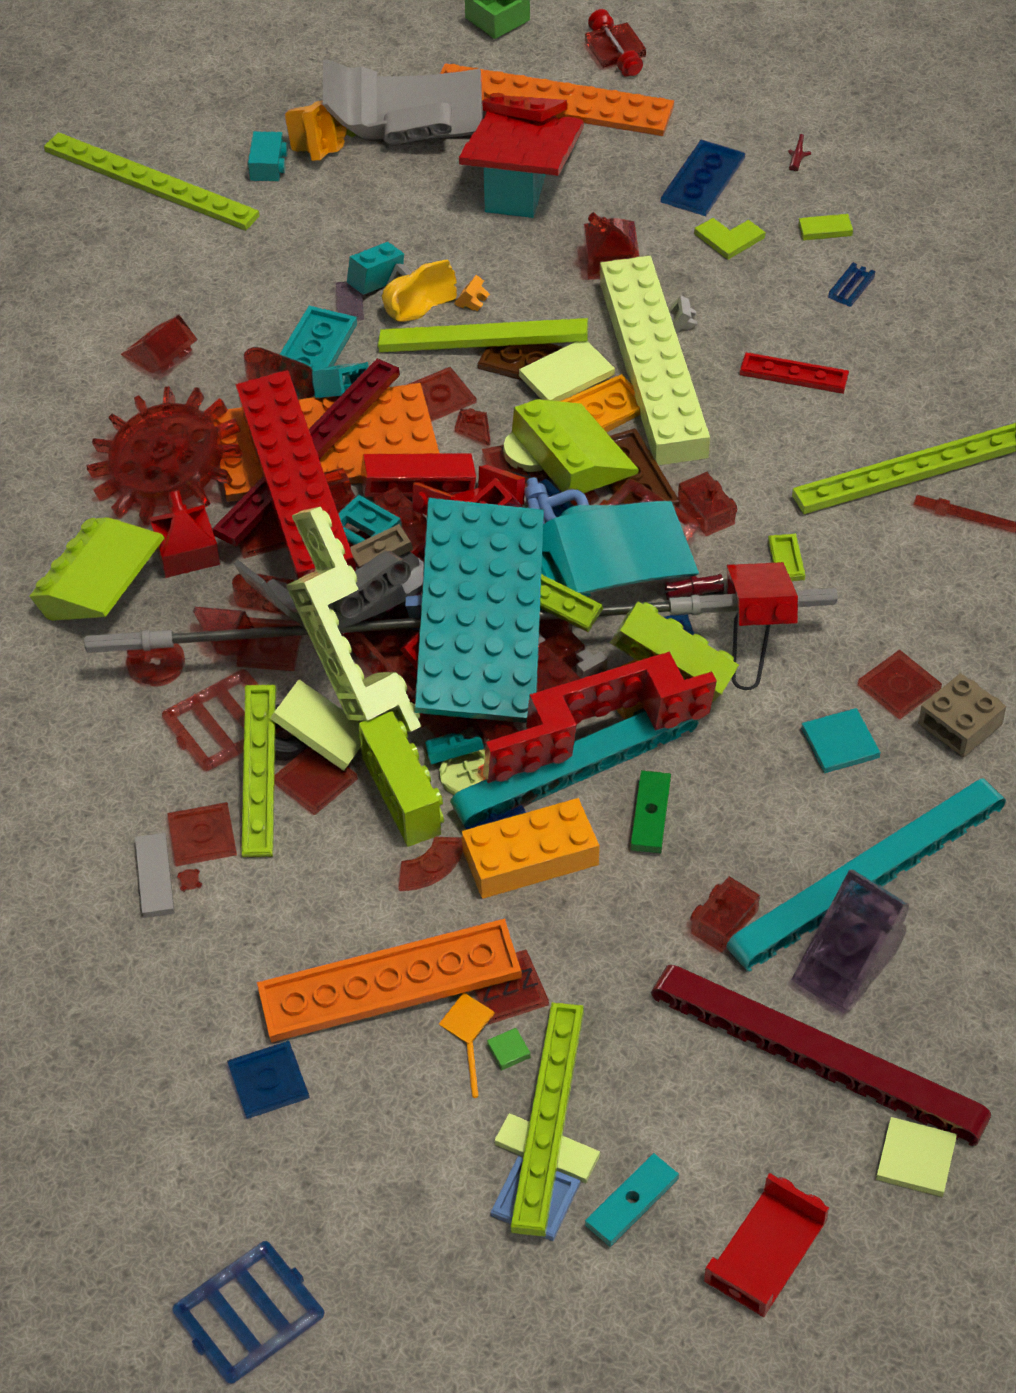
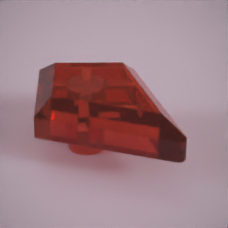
(473, 425)

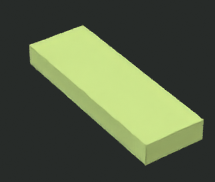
(574, 1158)

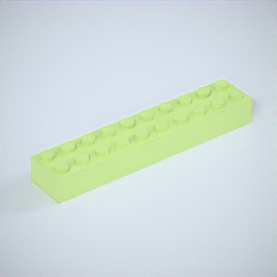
(654, 361)

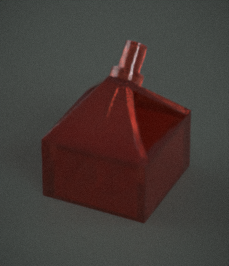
(608, 241)

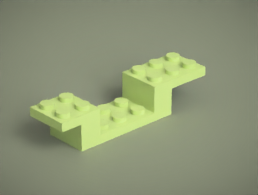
(311, 595)

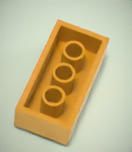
(530, 848)

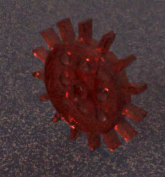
(164, 453)

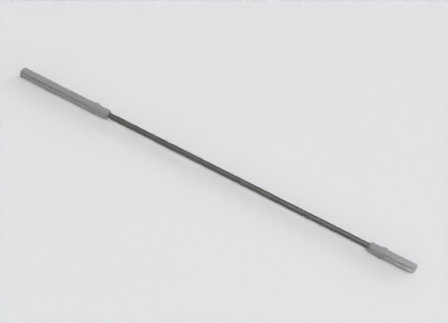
(151, 640)

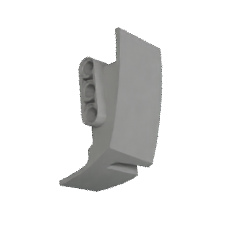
(403, 106)

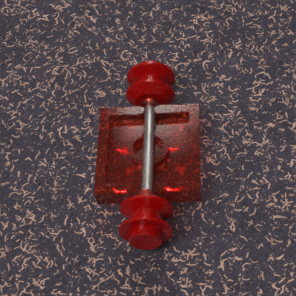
(615, 43)

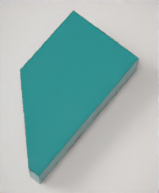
(451, 746)

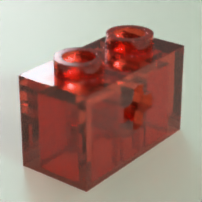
(707, 503)
(724, 913)

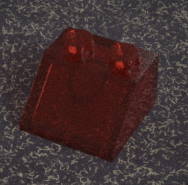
(162, 345)

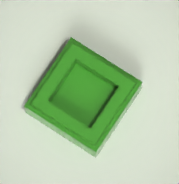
(508, 1049)

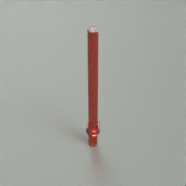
(944, 507)

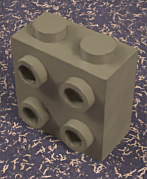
(962, 714)

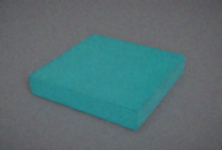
(840, 740)

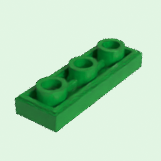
(651, 812)

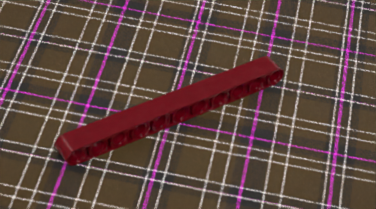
(823, 1053)

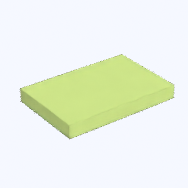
(566, 371)
(319, 724)

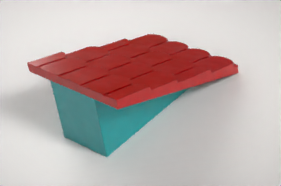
(518, 157)

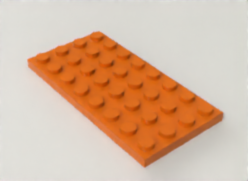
(391, 425)

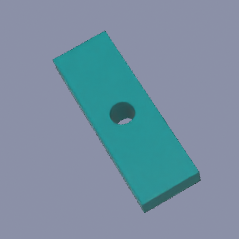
(645, 1186)

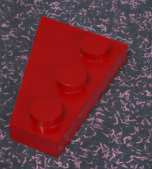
(524, 107)

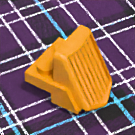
(314, 130)

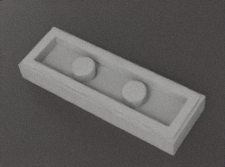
(154, 875)

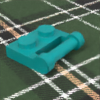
(367, 518)

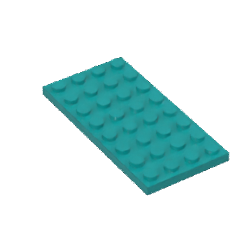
(479, 610)

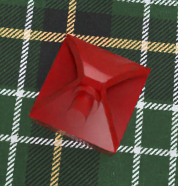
(187, 538)

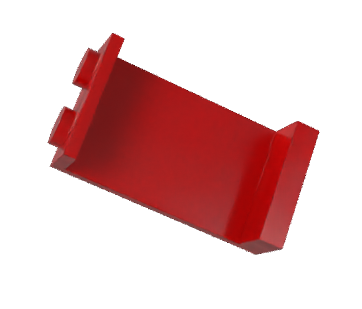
(487, 474)
(763, 593)
(768, 1245)

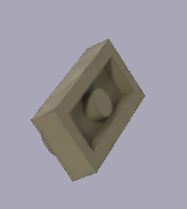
(391, 540)

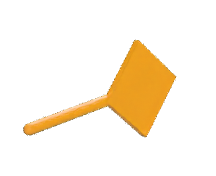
(466, 1021)

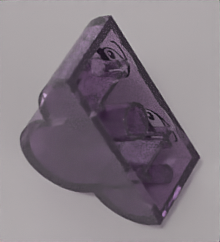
(852, 942)

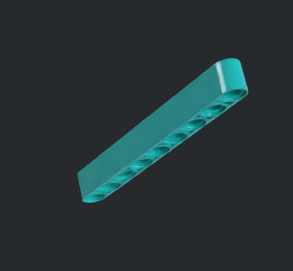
(594, 752)

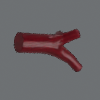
(798, 154)

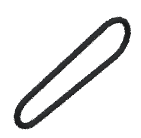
(734, 654)

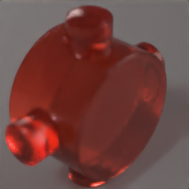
(189, 879)

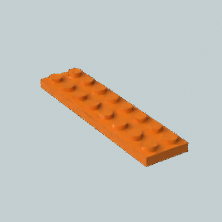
(388, 980)

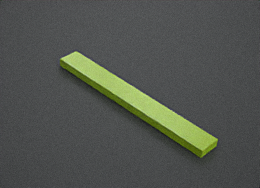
(483, 335)
(547, 1120)

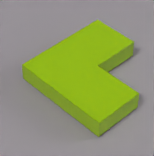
(728, 241)

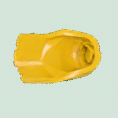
(415, 294)

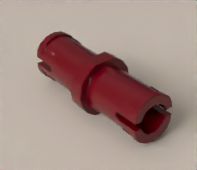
(694, 586)

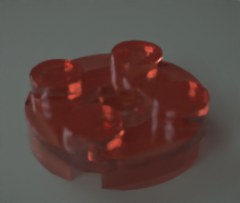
(156, 675)

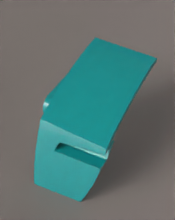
(615, 546)

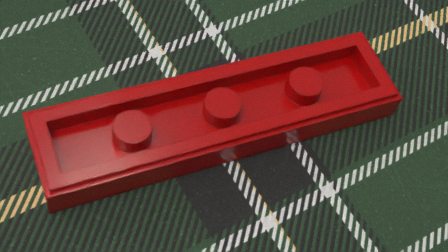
(794, 372)

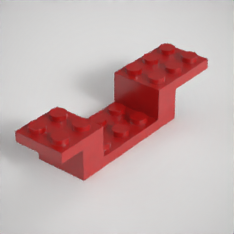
(559, 709)

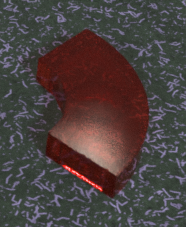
(432, 865)

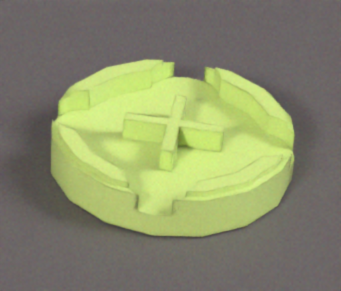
(461, 771)

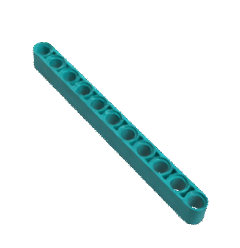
(879, 864)

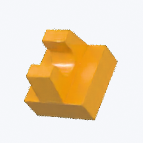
(471, 294)

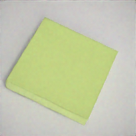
(916, 1157)

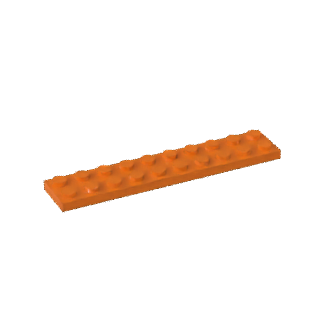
(587, 103)

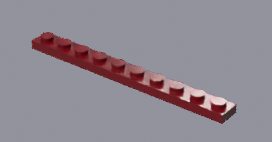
(324, 433)

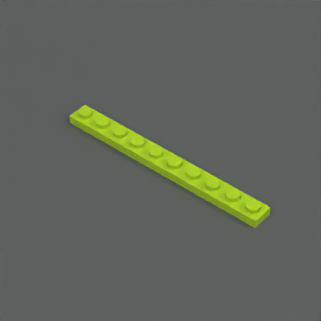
(152, 181)
(905, 469)

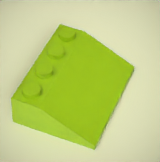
(570, 445)
(94, 569)

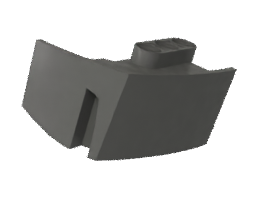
(380, 583)

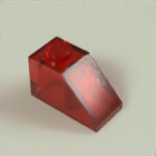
(224, 619)

